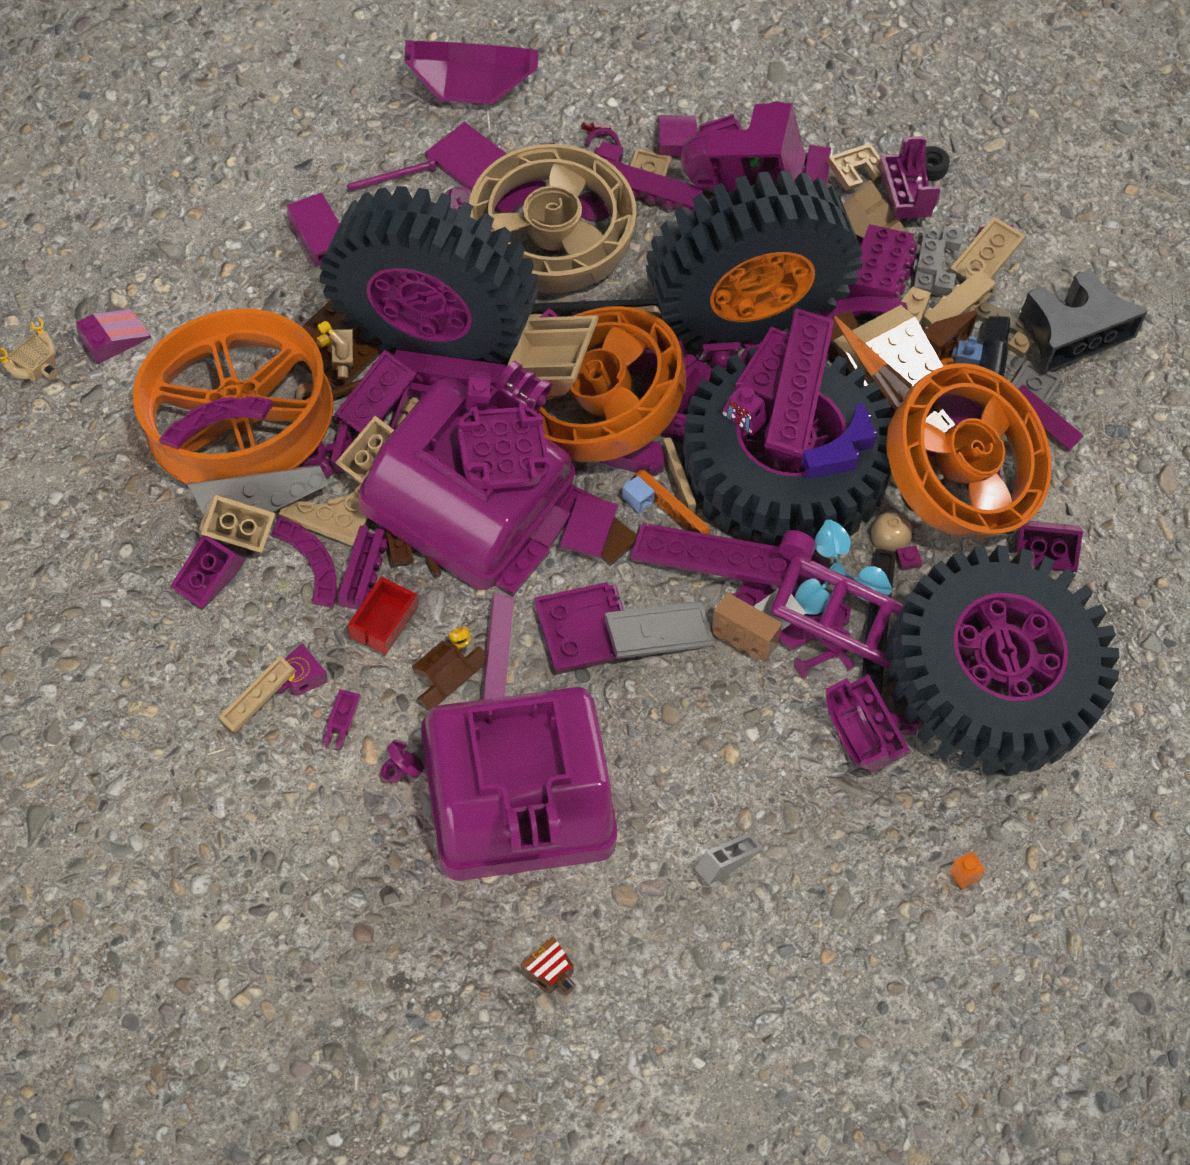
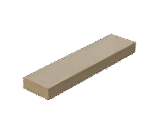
(678, 474)
(257, 694)

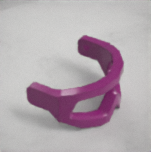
(605, 132)

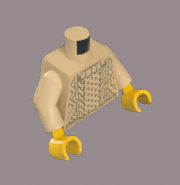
(339, 347)
(33, 357)

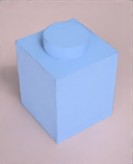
(638, 494)

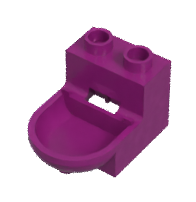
(724, 154)

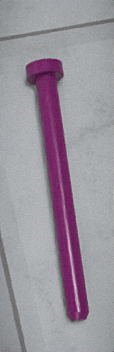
(430, 164)

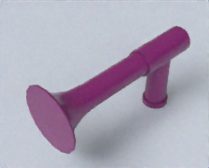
(803, 666)

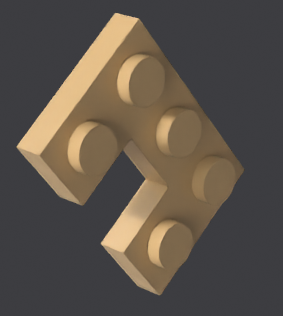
(846, 162)

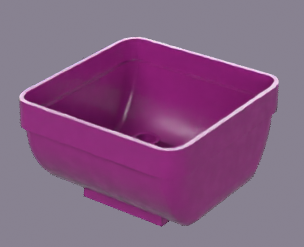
(426, 500)
(518, 784)

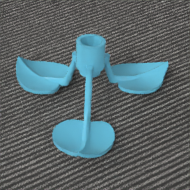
(831, 541)

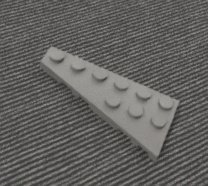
(264, 490)

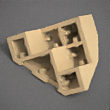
(869, 207)

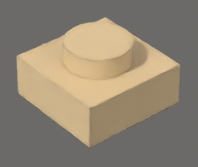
(1020, 344)

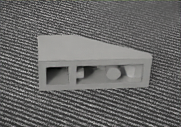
(727, 857)

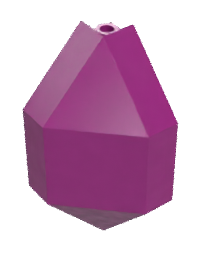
(469, 70)

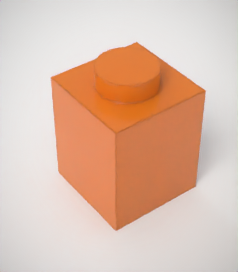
(967, 870)

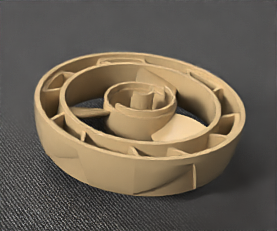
(555, 212)

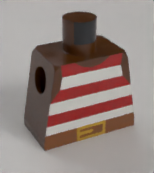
(549, 968)

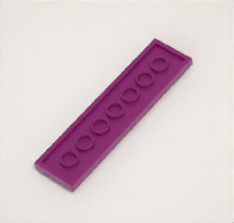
(799, 383)
(710, 554)

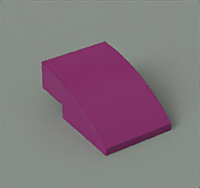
(674, 131)

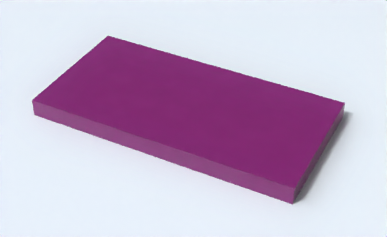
(467, 154)

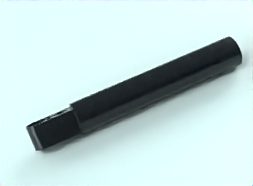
(995, 347)

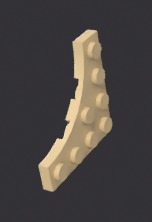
(335, 519)

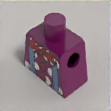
(745, 409)

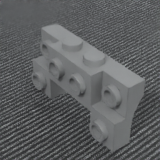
(929, 264)

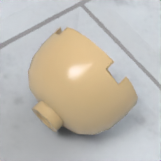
(891, 531)

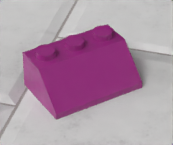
(1051, 540)

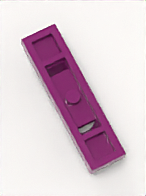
(343, 441)

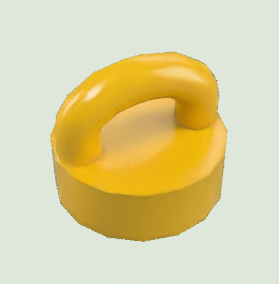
(458, 635)

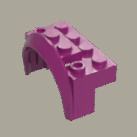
(909, 196)
(854, 728)

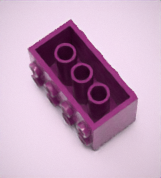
(884, 263)

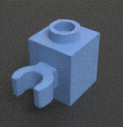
(968, 352)

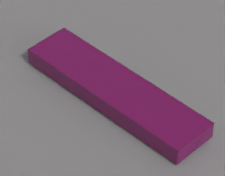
(1052, 421)

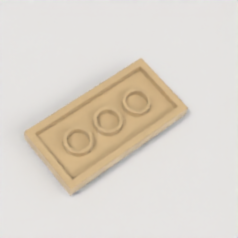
(993, 245)

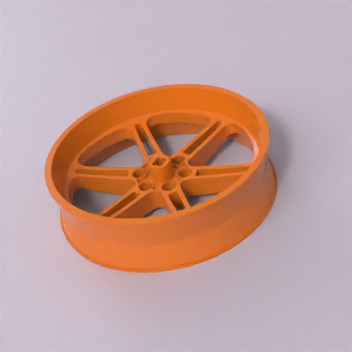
(220, 333)

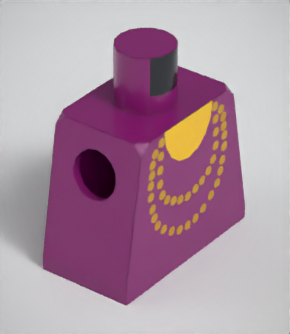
(308, 672)

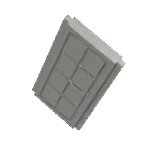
(659, 629)

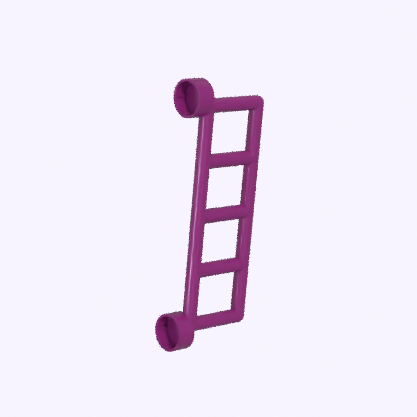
(799, 550)

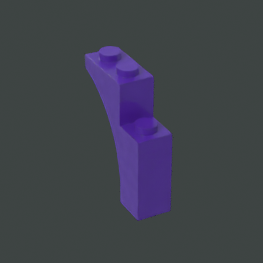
(843, 452)

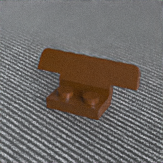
(446, 671)

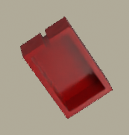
(383, 615)

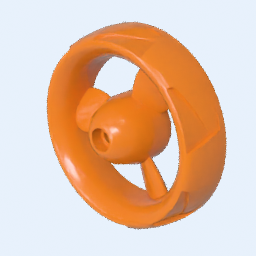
(605, 387)
(970, 454)

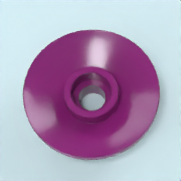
(593, 211)

